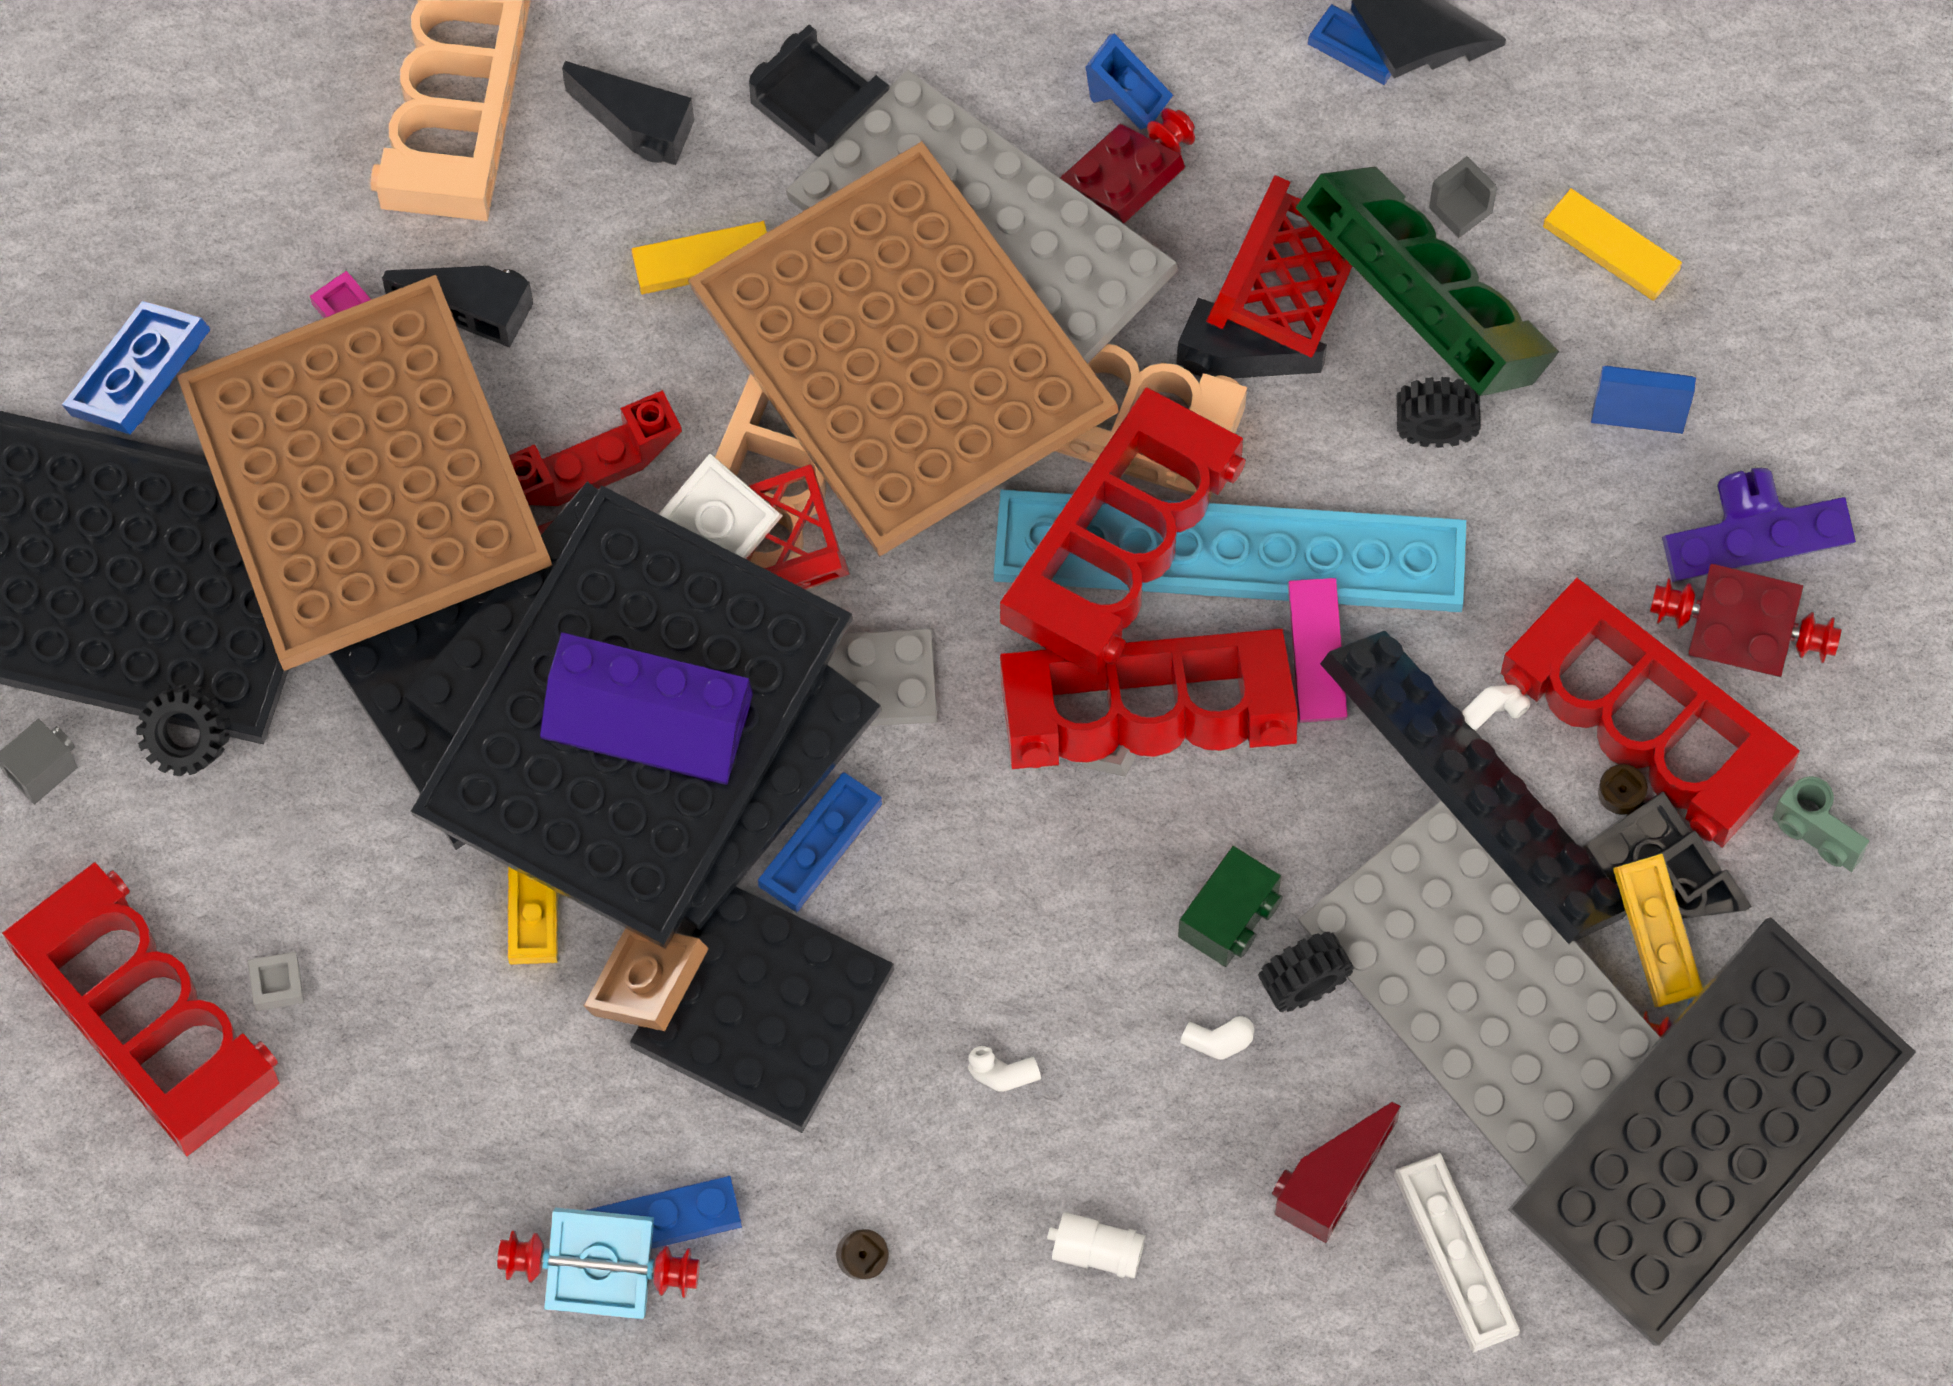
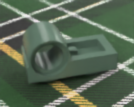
(1831, 837)

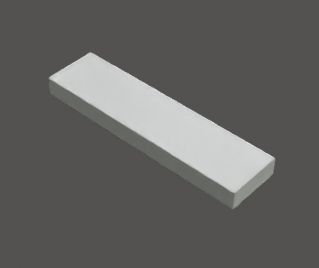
(1456, 1252)

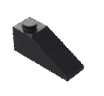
(638, 114)
(479, 297)
(1238, 350)

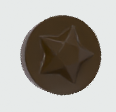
(1622, 789)
(862, 1254)

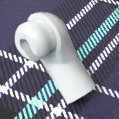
(1495, 700)
(1222, 1041)
(999, 1075)

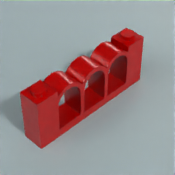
(1090, 631)
(1255, 658)
(1714, 806)
(206, 1098)

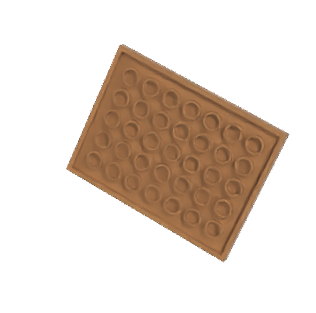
(902, 348)
(362, 472)

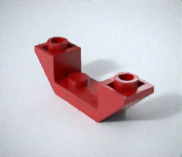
(601, 460)

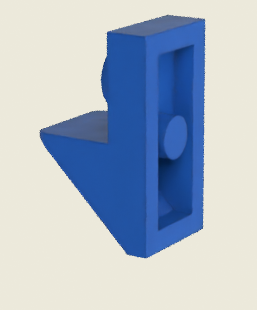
(1124, 79)

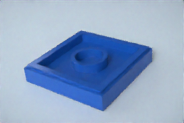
(1643, 399)

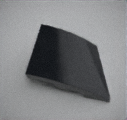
(1422, 33)
(1693, 872)

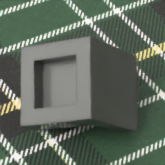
(1462, 197)

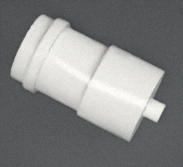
(1095, 1245)

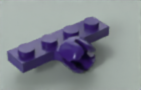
(1757, 529)

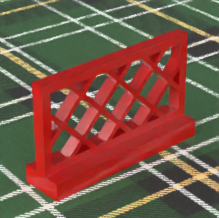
(1251, 263)
(813, 567)

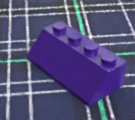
(645, 708)

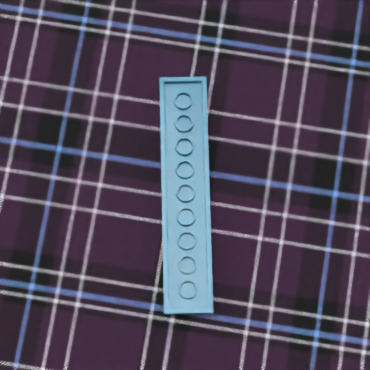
(1258, 551)

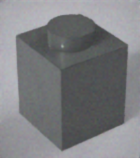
(38, 760)

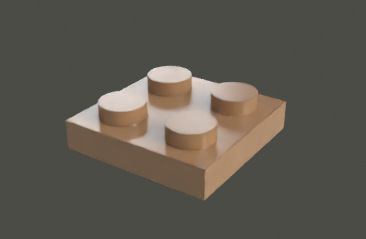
(645, 981)

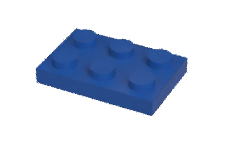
(136, 367)

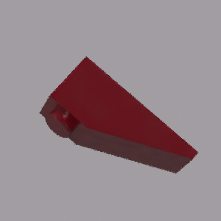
(1329, 1177)

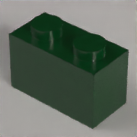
(1230, 907)

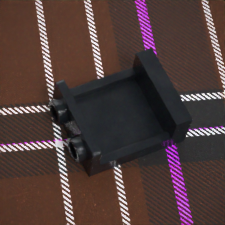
(812, 92)

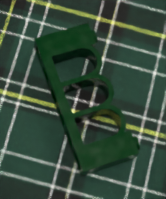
(1426, 280)

